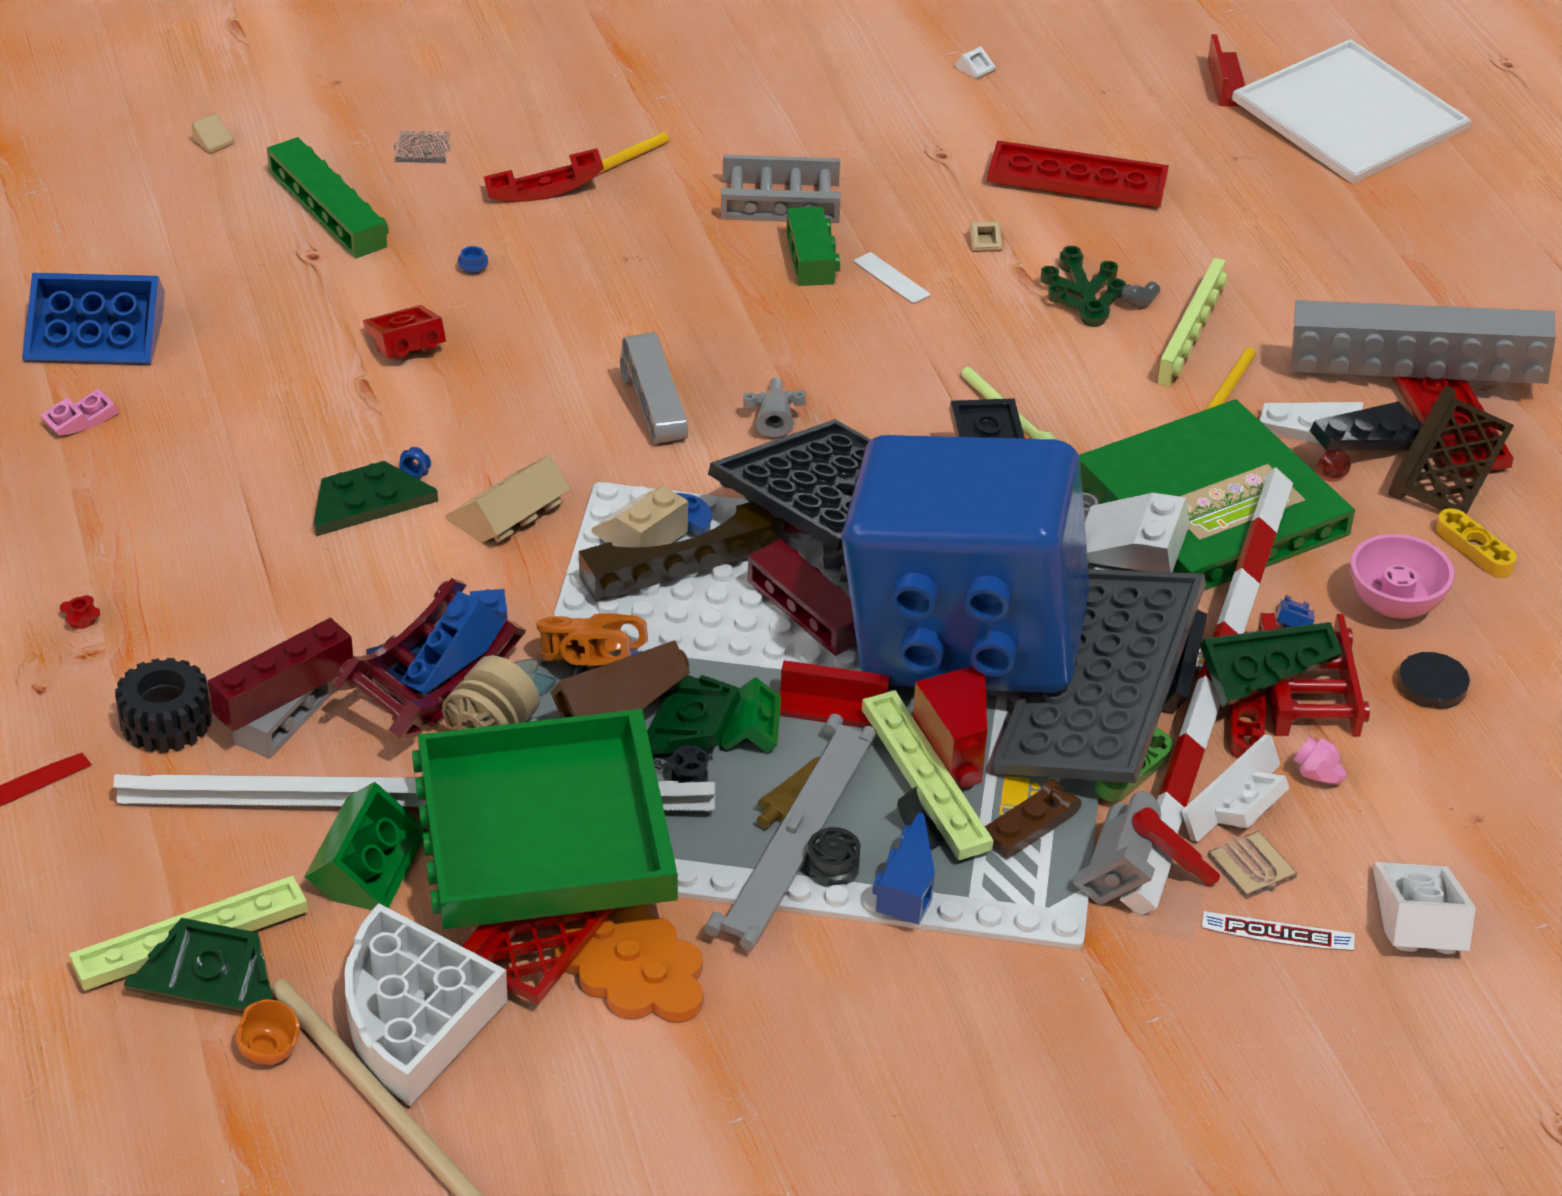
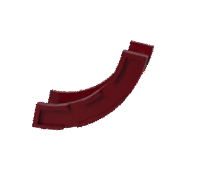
(415, 710)

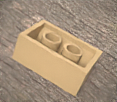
(511, 501)

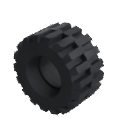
(163, 704)

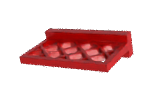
(491, 939)

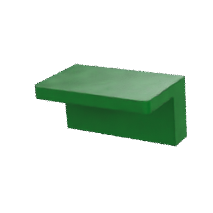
(755, 717)

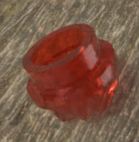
(1335, 463)

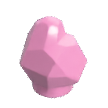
(1320, 762)

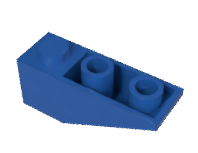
(456, 641)
(909, 876)

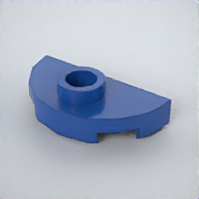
(698, 514)

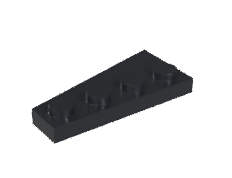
(1368, 429)

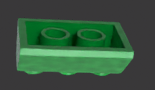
(366, 850)

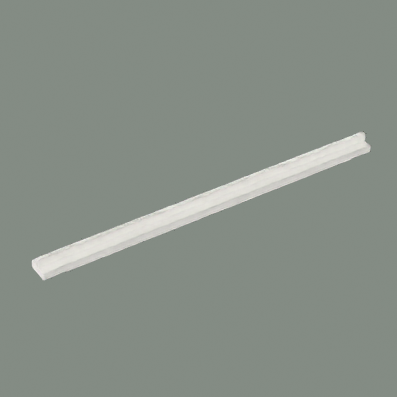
(326, 791)

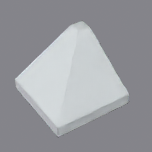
(975, 63)

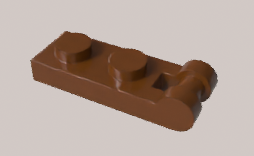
(1032, 819)

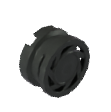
(833, 856)

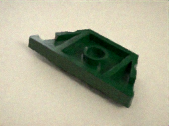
(368, 495)
(206, 967)

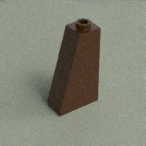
(623, 684)

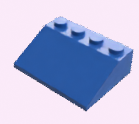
(93, 318)

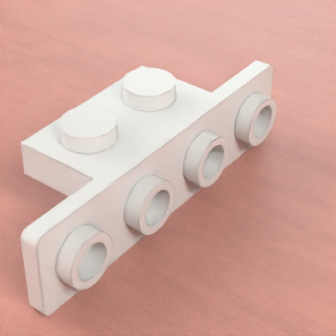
(1239, 792)

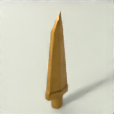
(780, 800)

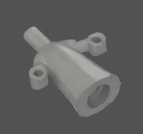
(775, 412)

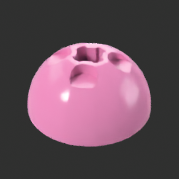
(1400, 575)

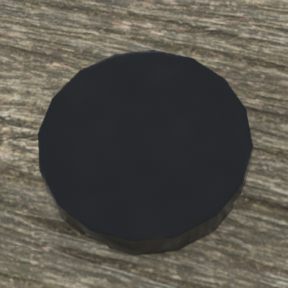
(1433, 680)

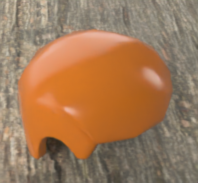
(267, 1032)

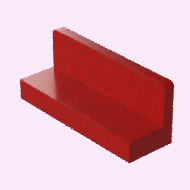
(1225, 72)
(819, 691)

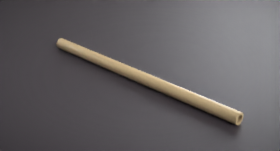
(375, 1092)

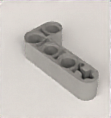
(646, 367)

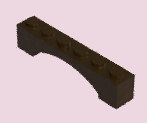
(620, 570)

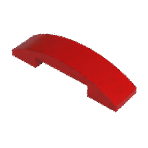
(545, 184)

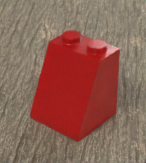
(954, 720)

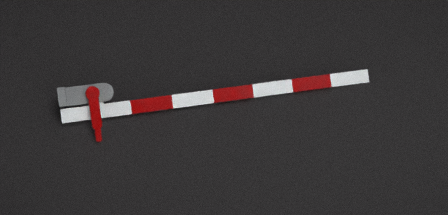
(1143, 836)

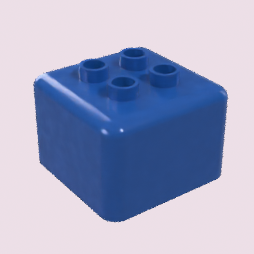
(968, 560)

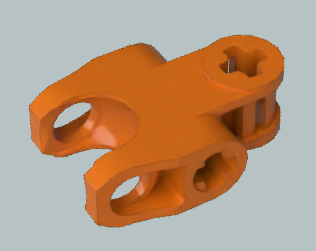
(589, 639)

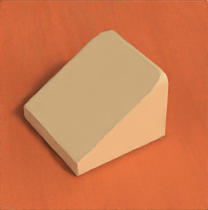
(211, 133)
(985, 236)

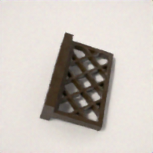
(1424, 449)

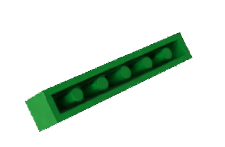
(327, 197)

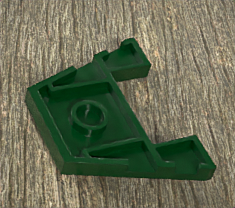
(693, 715)

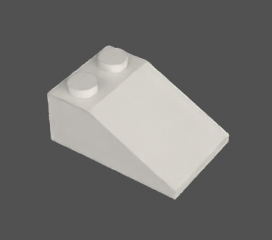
(1137, 532)
(1424, 907)

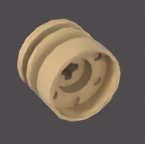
(491, 696)

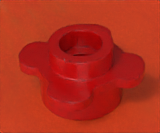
(80, 612)

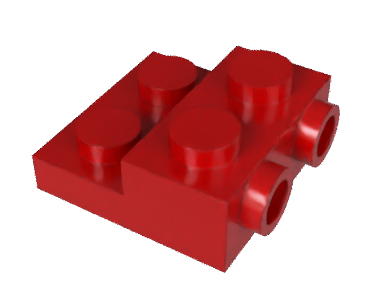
(406, 331)

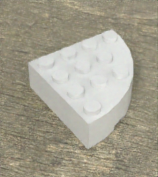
(415, 1000)

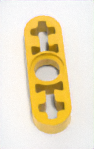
(1492, 557)

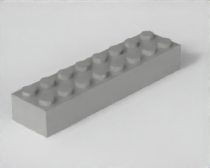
(1423, 341)

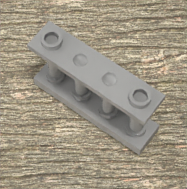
(771, 204)

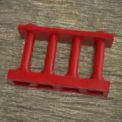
(1285, 710)

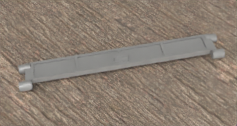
(790, 844)

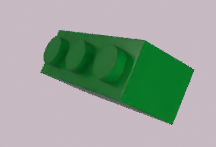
(812, 246)

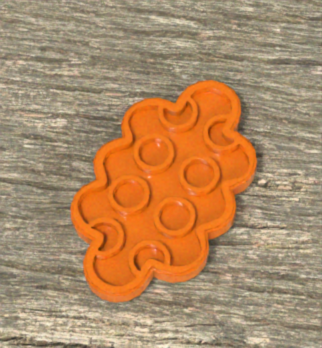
(639, 966)

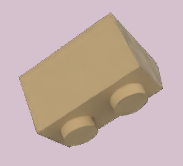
(646, 521)

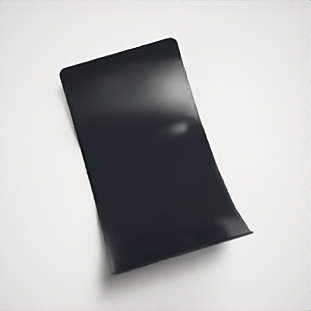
(909, 807)

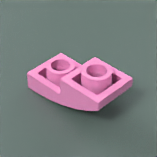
(71, 418)

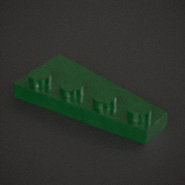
(1262, 659)

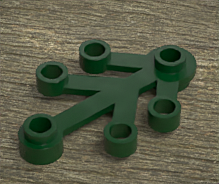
(1092, 310)

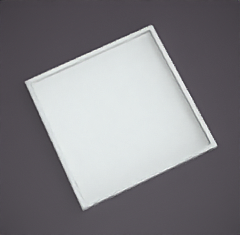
(1351, 110)

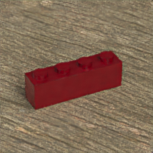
(803, 595)
(279, 674)

